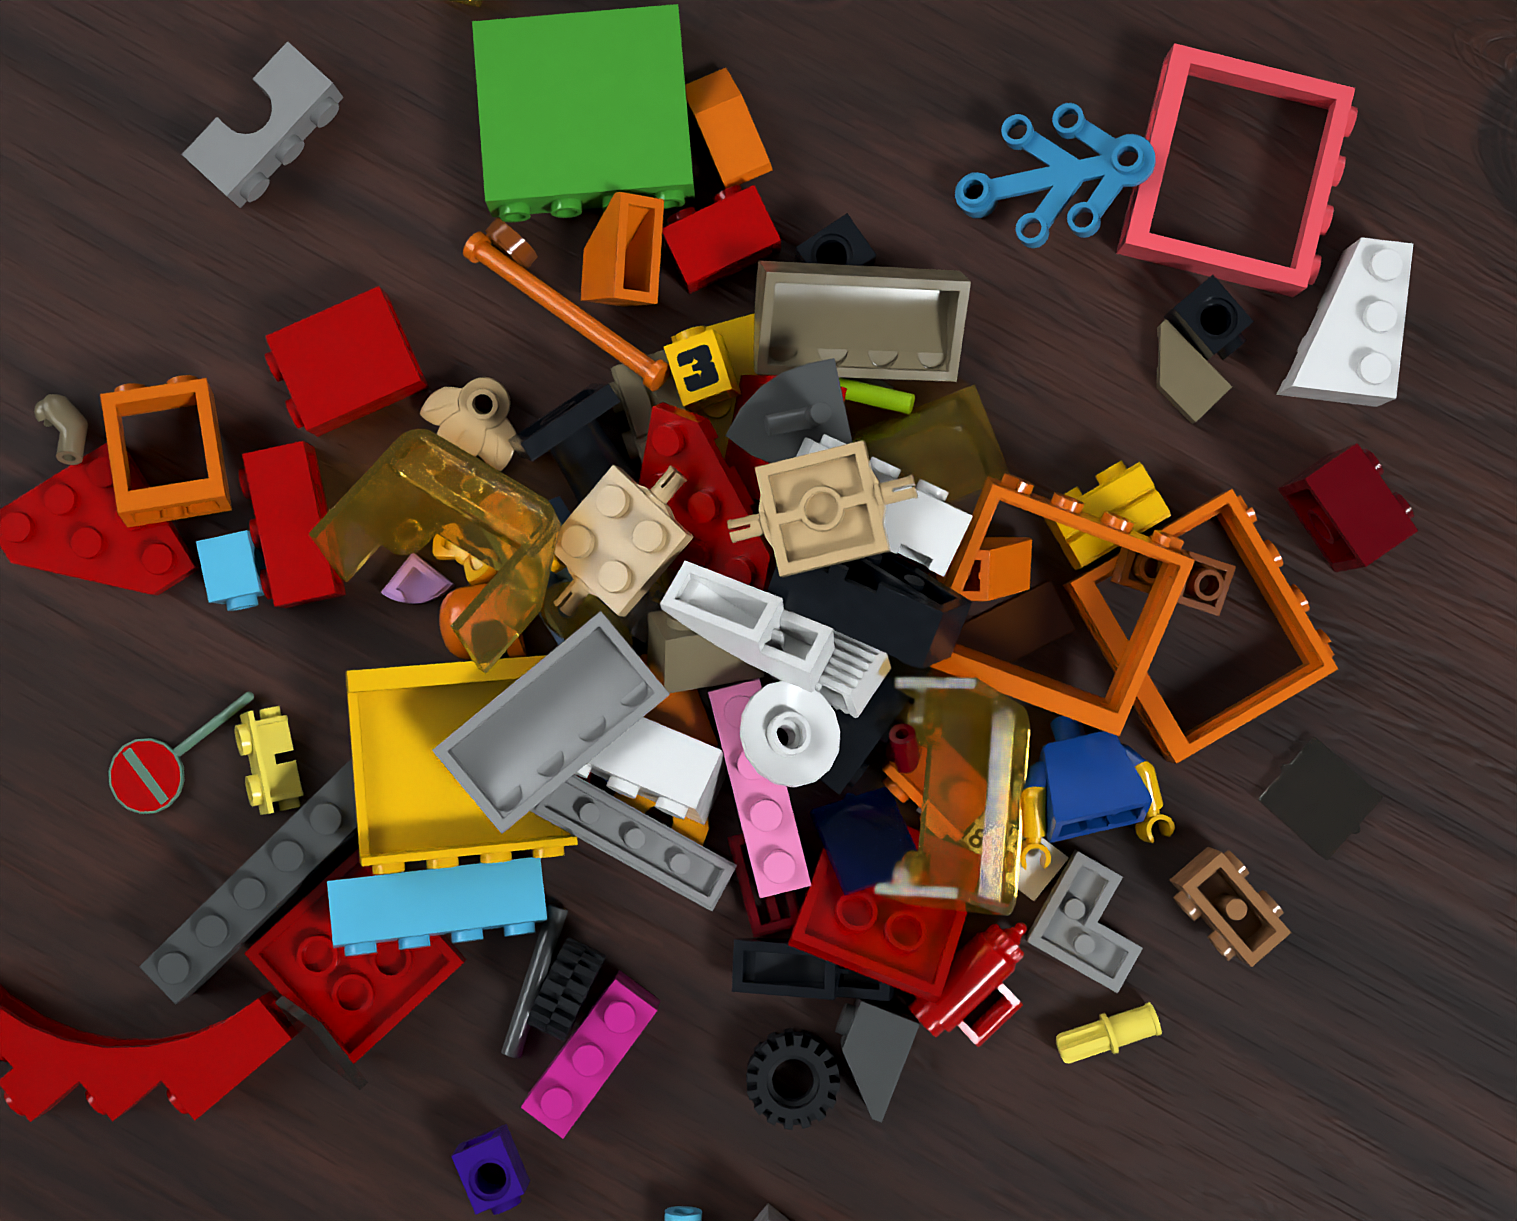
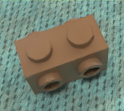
(1241, 919)

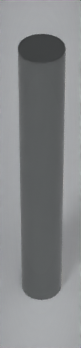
(534, 979)

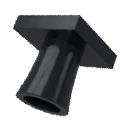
(576, 440)

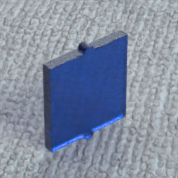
(863, 838)

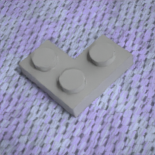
(1070, 924)

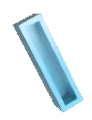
(435, 903)

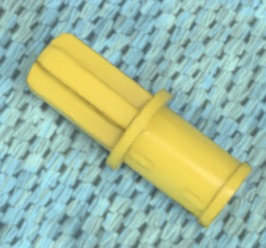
(1108, 1033)

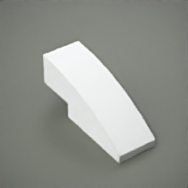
(750, 625)

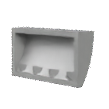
(551, 722)

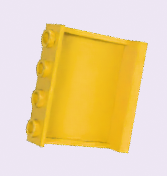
(404, 793)

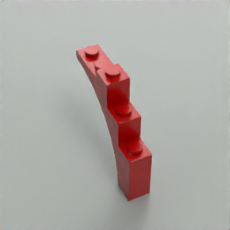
(120, 1072)

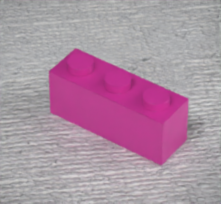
(591, 1054)

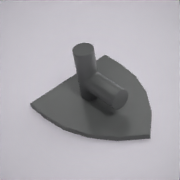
(788, 409)

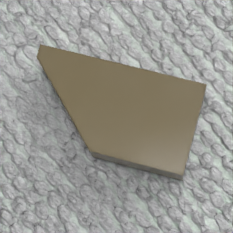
(1186, 375)

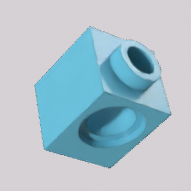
(232, 570)

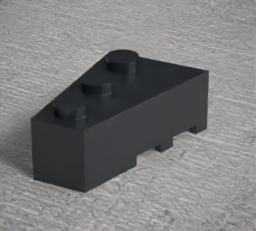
(881, 605)
(872, 727)

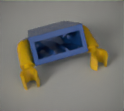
(1087, 788)

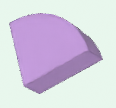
(417, 582)

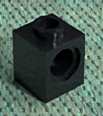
(841, 236)
(1214, 298)

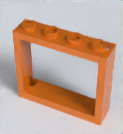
(1284, 600)
(1099, 712)

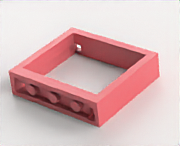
(1328, 170)

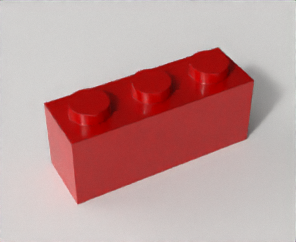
(287, 506)

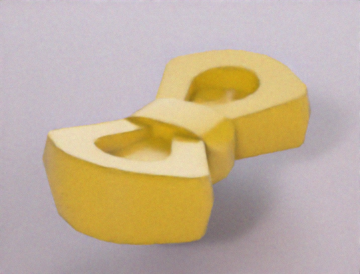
(475, 570)

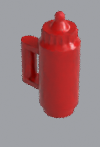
(972, 977)

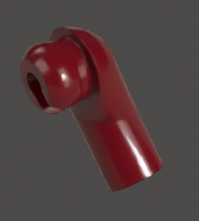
(903, 748)

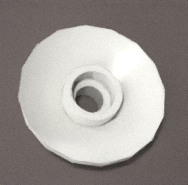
(810, 731)

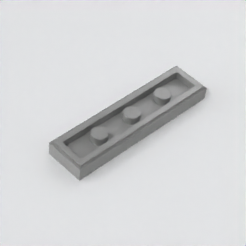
(637, 841)

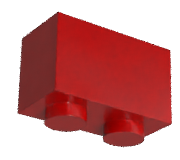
(720, 237)

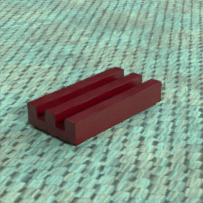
(776, 924)

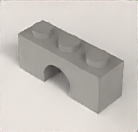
(244, 162)

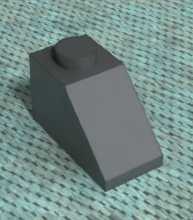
(876, 1047)

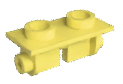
(261, 742)

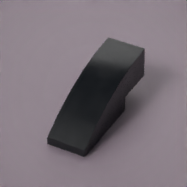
(781, 970)

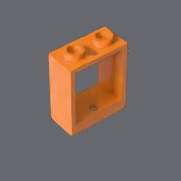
(170, 500)

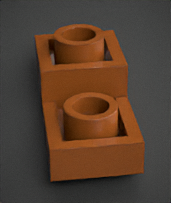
(1203, 589)

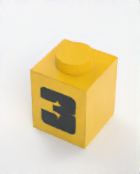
(701, 368)

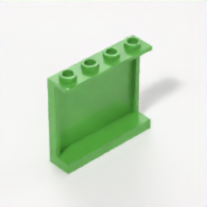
(582, 111)

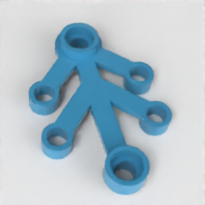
(1062, 176)

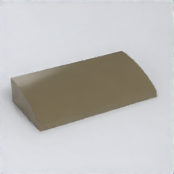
(863, 316)

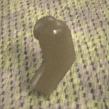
(67, 419)

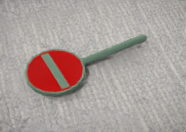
(149, 772)

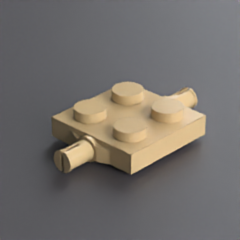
(822, 509)
(620, 540)

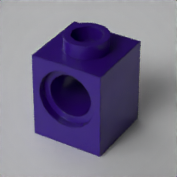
(491, 1147)

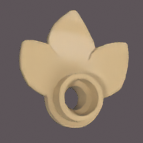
(468, 427)

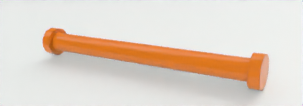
(654, 373)

